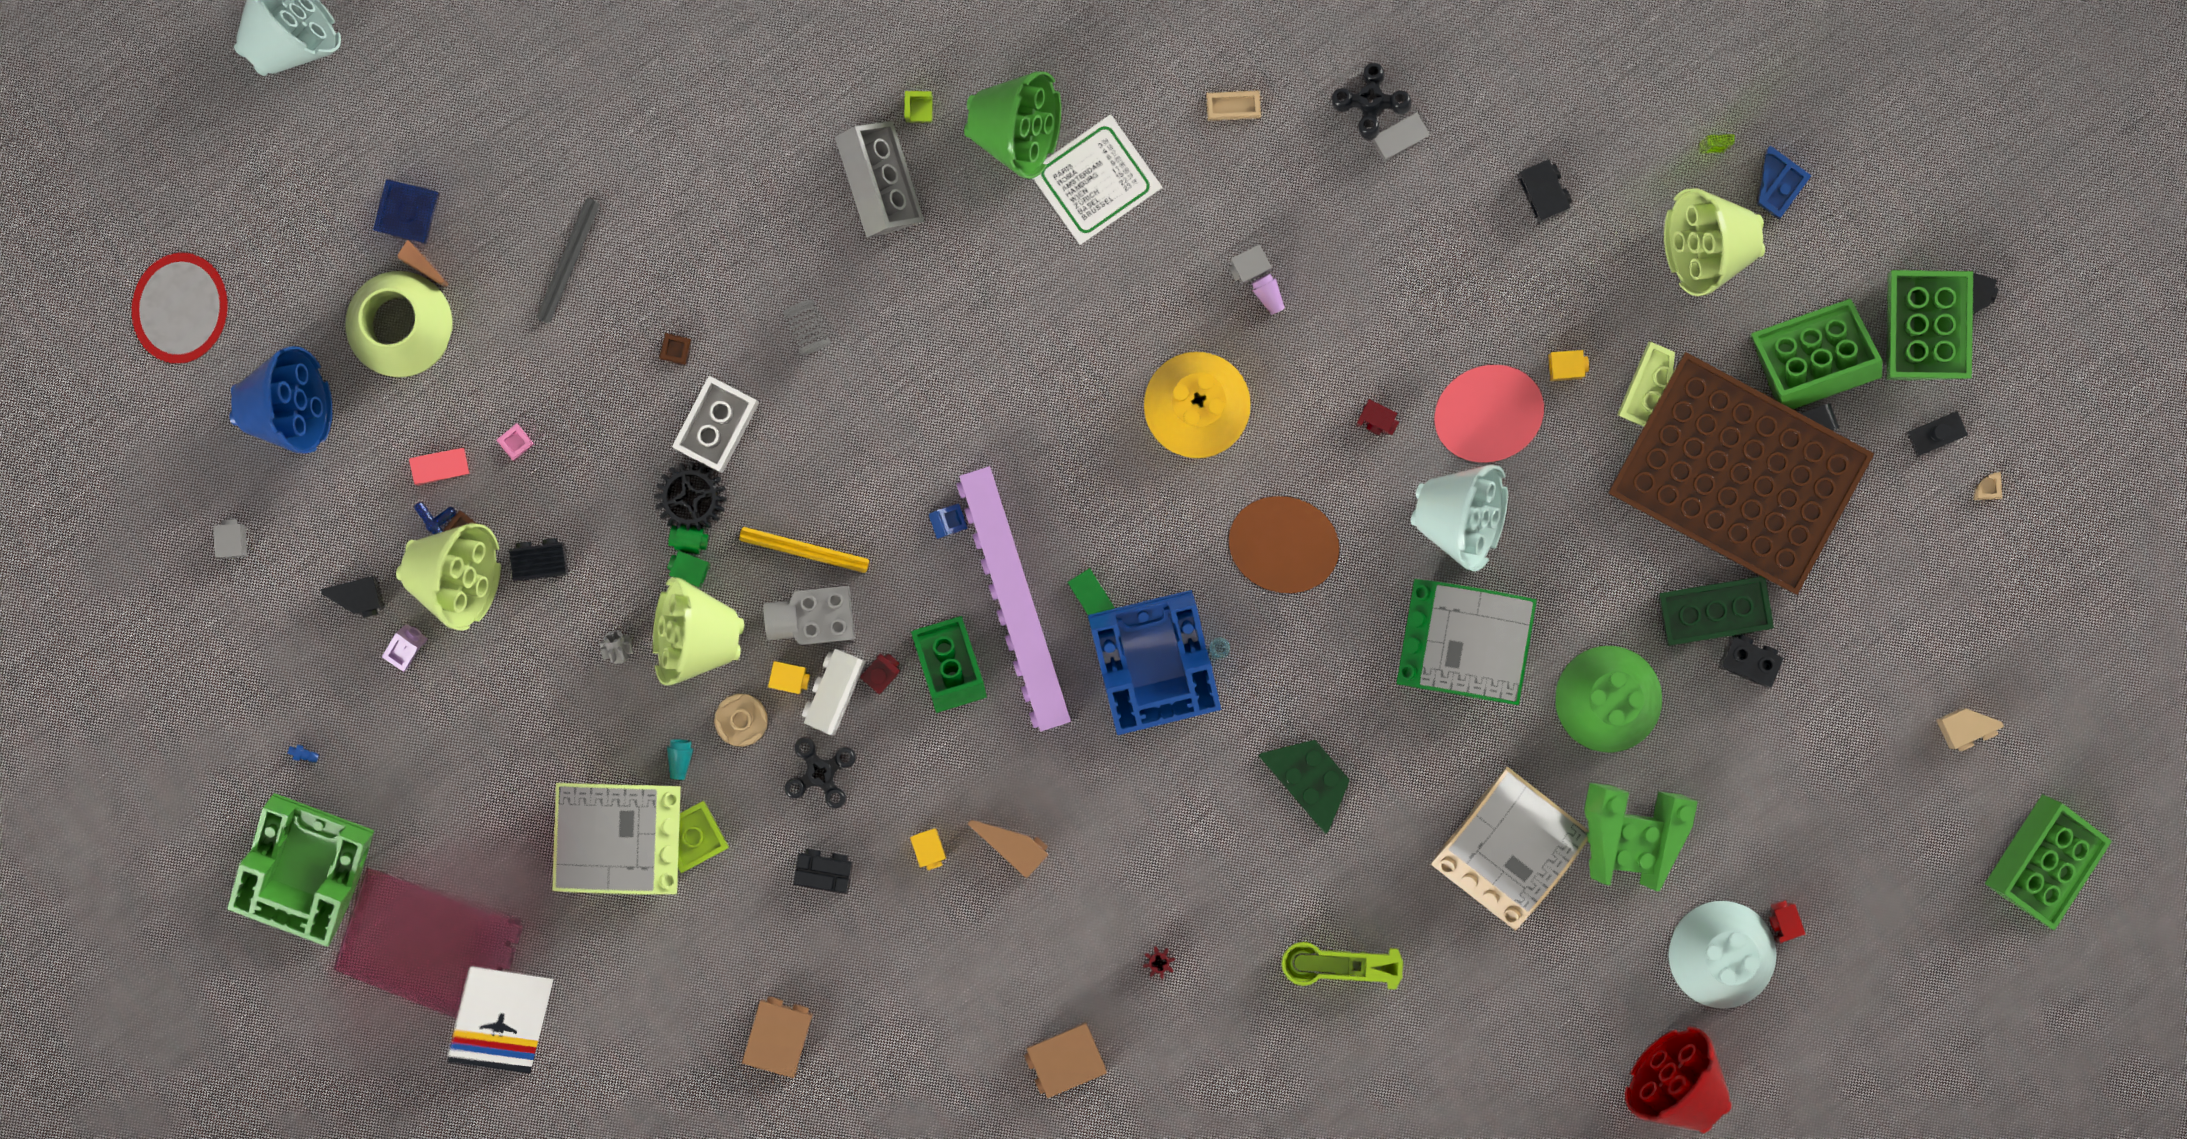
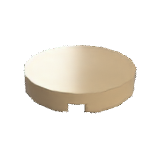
(741, 720)

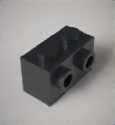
(1750, 661)

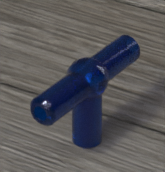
(433, 523)

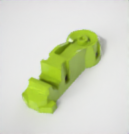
(1341, 964)

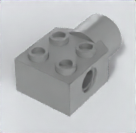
(811, 617)

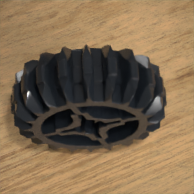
(684, 476)

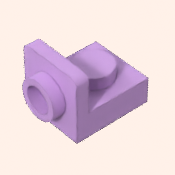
(404, 647)

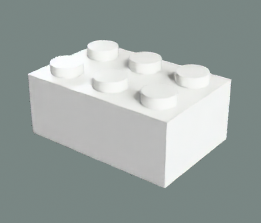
(715, 424)

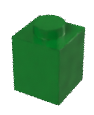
(688, 568)

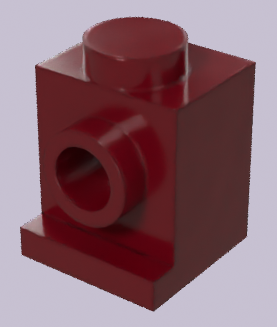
(1378, 419)

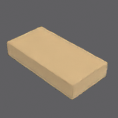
(1233, 105)

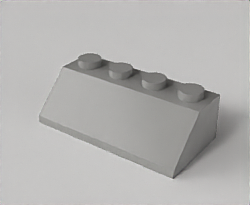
(879, 178)

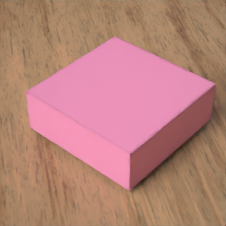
(515, 442)

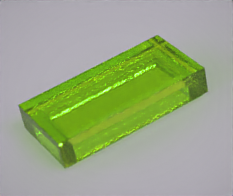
(1717, 143)

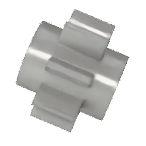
(616, 647)

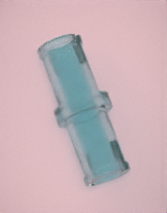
(1214, 653)

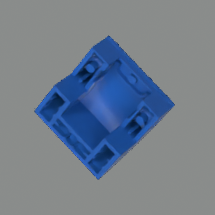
(1154, 662)

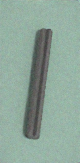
(568, 260)

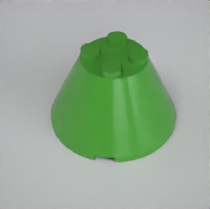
(1017, 122)
(1608, 699)

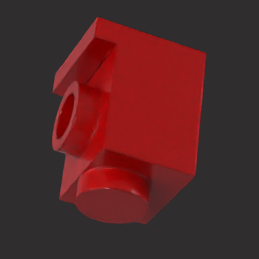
(1785, 921)

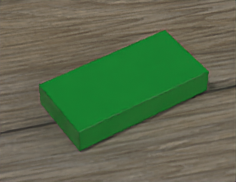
(1090, 593)

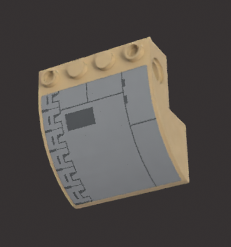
(1511, 848)

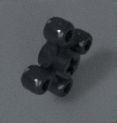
(1371, 92)
(808, 778)

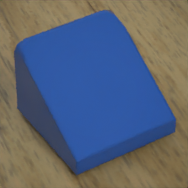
(947, 521)

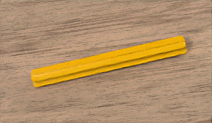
(804, 549)

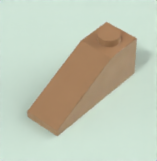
(1015, 847)

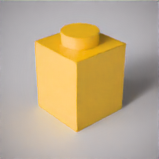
(1567, 365)
(788, 678)
(928, 849)

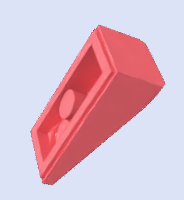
(439, 466)

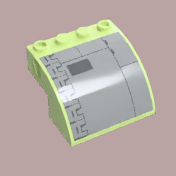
(616, 838)

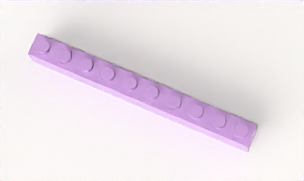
(1014, 598)

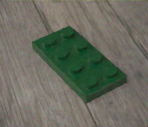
(1716, 610)

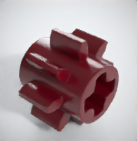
(1163, 955)

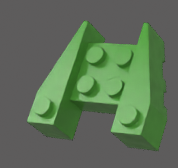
(1635, 841)

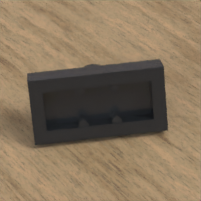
(1937, 433)

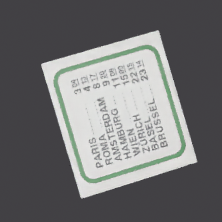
(1096, 179)

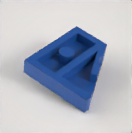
(1780, 182)

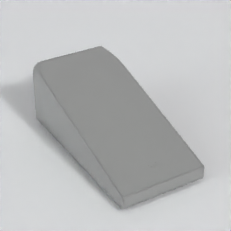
(1400, 137)

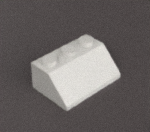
(833, 691)

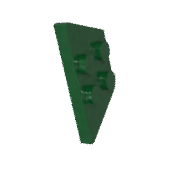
(1310, 779)

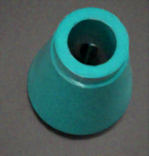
(679, 758)

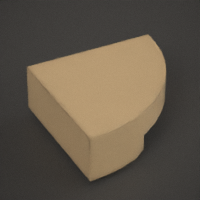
(1989, 488)

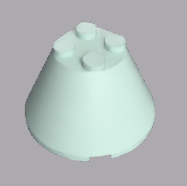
(285, 34)
(1463, 513)
(1722, 954)

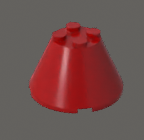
(1679, 1082)

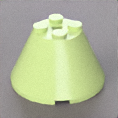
(1710, 240)
(453, 573)
(693, 633)

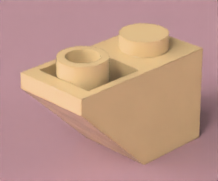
(1965, 726)

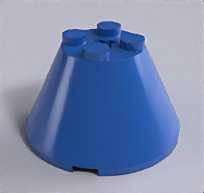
(284, 402)

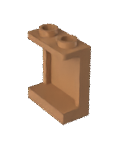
(777, 1037)
(1065, 1060)

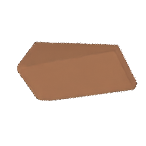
(414, 258)

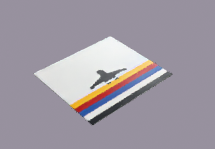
(499, 1020)

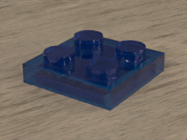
(406, 211)

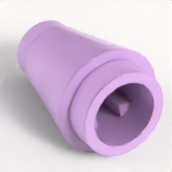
(1268, 293)

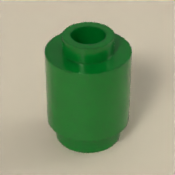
(688, 540)

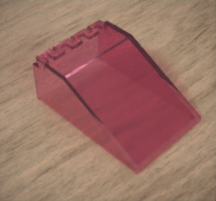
(423, 941)

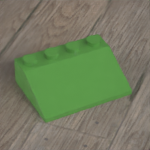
(1929, 325)
(1817, 355)
(2048, 861)

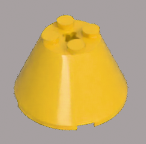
(1185, 426)

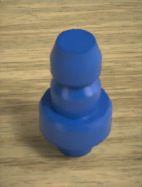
(300, 753)

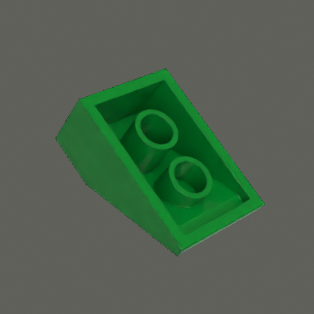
(949, 664)

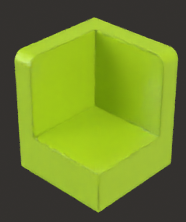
(918, 106)

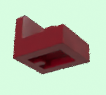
(881, 673)

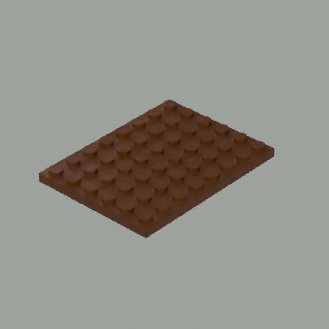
(1740, 473)

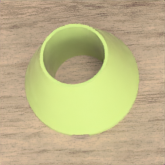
(424, 343)

